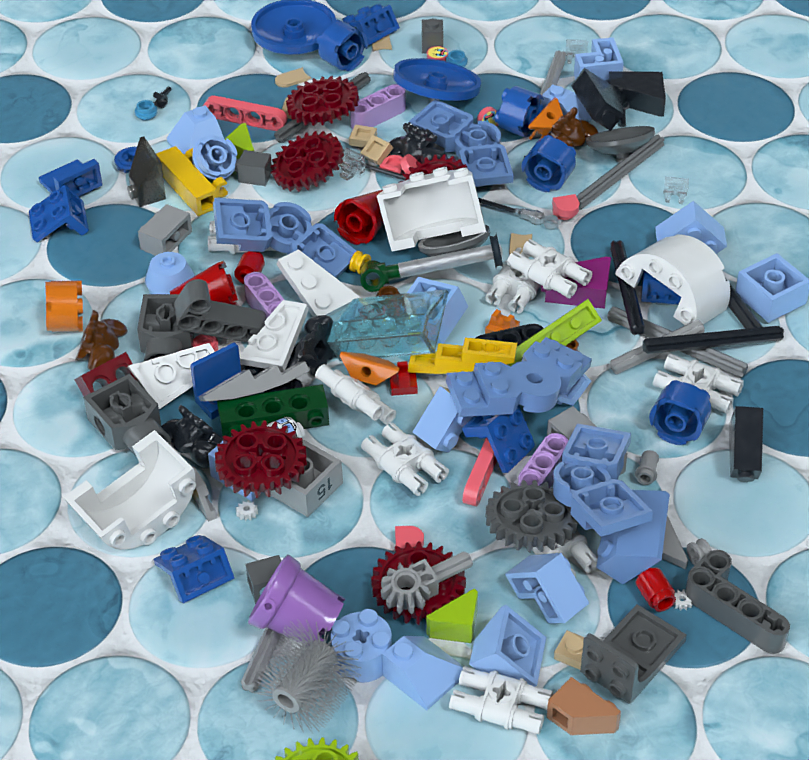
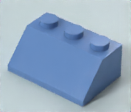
(639, 547)

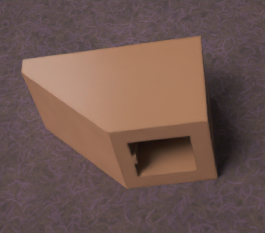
(582, 711)

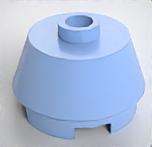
(214, 157)
(167, 272)

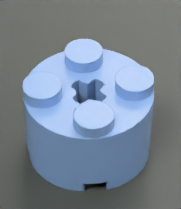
(368, 637)

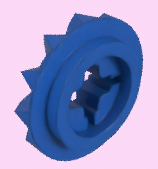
(122, 159)

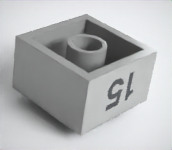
(318, 482)

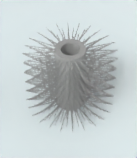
(304, 675)

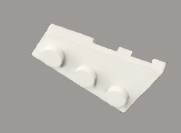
(315, 285)
(277, 338)
(169, 375)

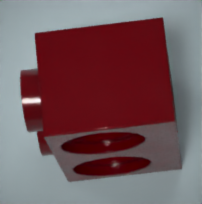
(104, 373)

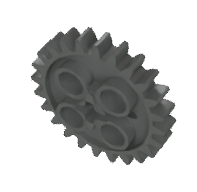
(529, 517)

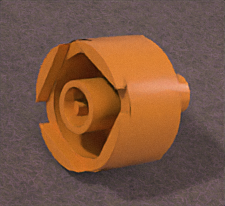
(64, 306)

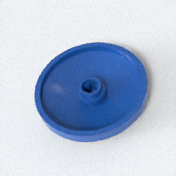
(291, 25)
(436, 79)

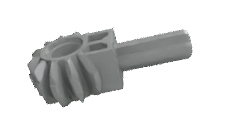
(422, 581)

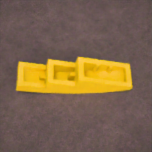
(463, 358)

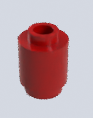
(249, 263)
(656, 589)

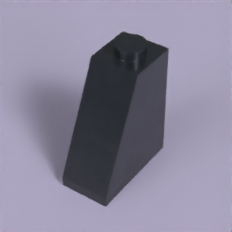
(641, 89)
(599, 99)
(746, 443)

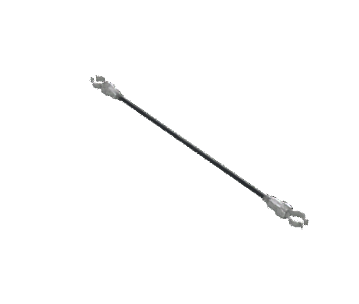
(533, 216)

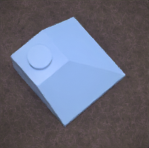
(567, 100)
(192, 127)
(509, 647)
(420, 669)

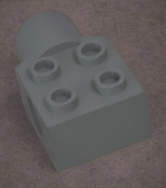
(159, 328)
(124, 413)

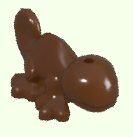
(572, 130)
(100, 340)

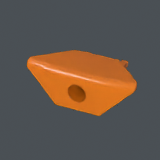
(546, 118)
(368, 367)

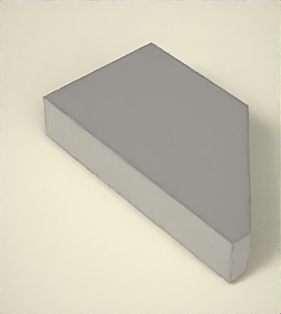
(200, 496)

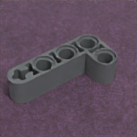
(201, 315)
(733, 607)

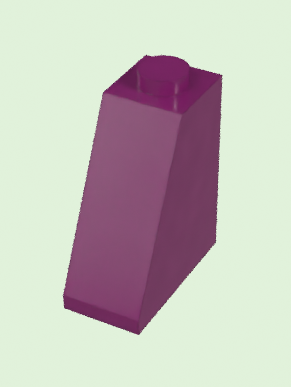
(594, 291)

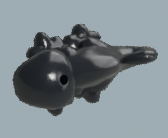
(418, 143)
(314, 346)
(192, 436)

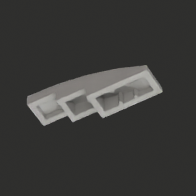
(246, 384)

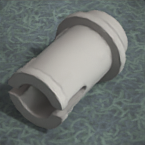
(646, 472)

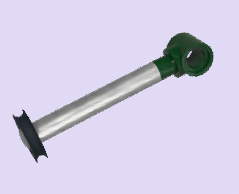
(428, 264)

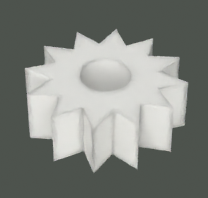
(246, 510)
(682, 604)

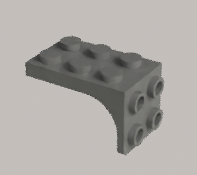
(630, 653)

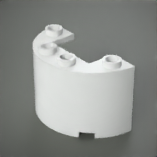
(430, 207)
(688, 270)
(140, 501)

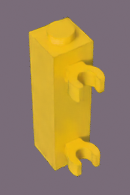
(189, 181)

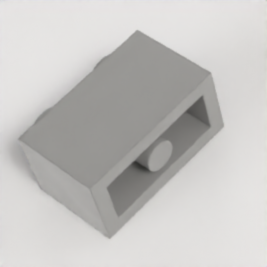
(165, 230)

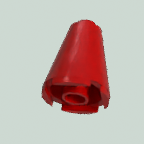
(359, 218)
(219, 284)

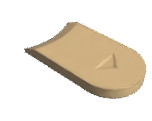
(383, 43)
(291, 78)
(518, 241)

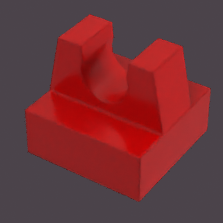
(403, 382)

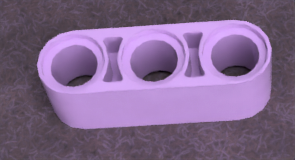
(379, 106)
(261, 293)
(544, 460)

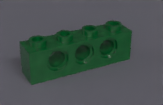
(302, 404)

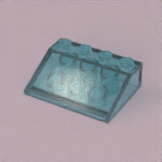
(390, 325)

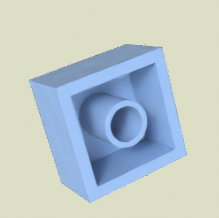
(772, 287)

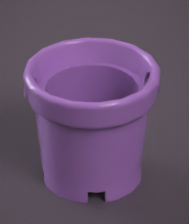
(294, 596)

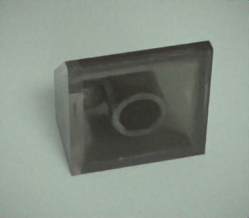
(146, 176)

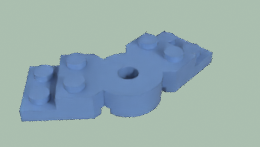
(473, 143)
(282, 228)
(533, 382)
(591, 485)

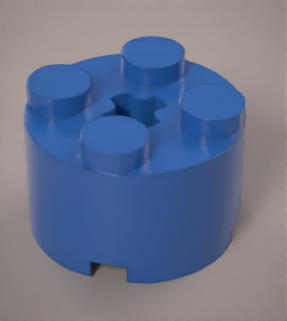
(342, 45)
(518, 110)
(549, 164)
(680, 412)

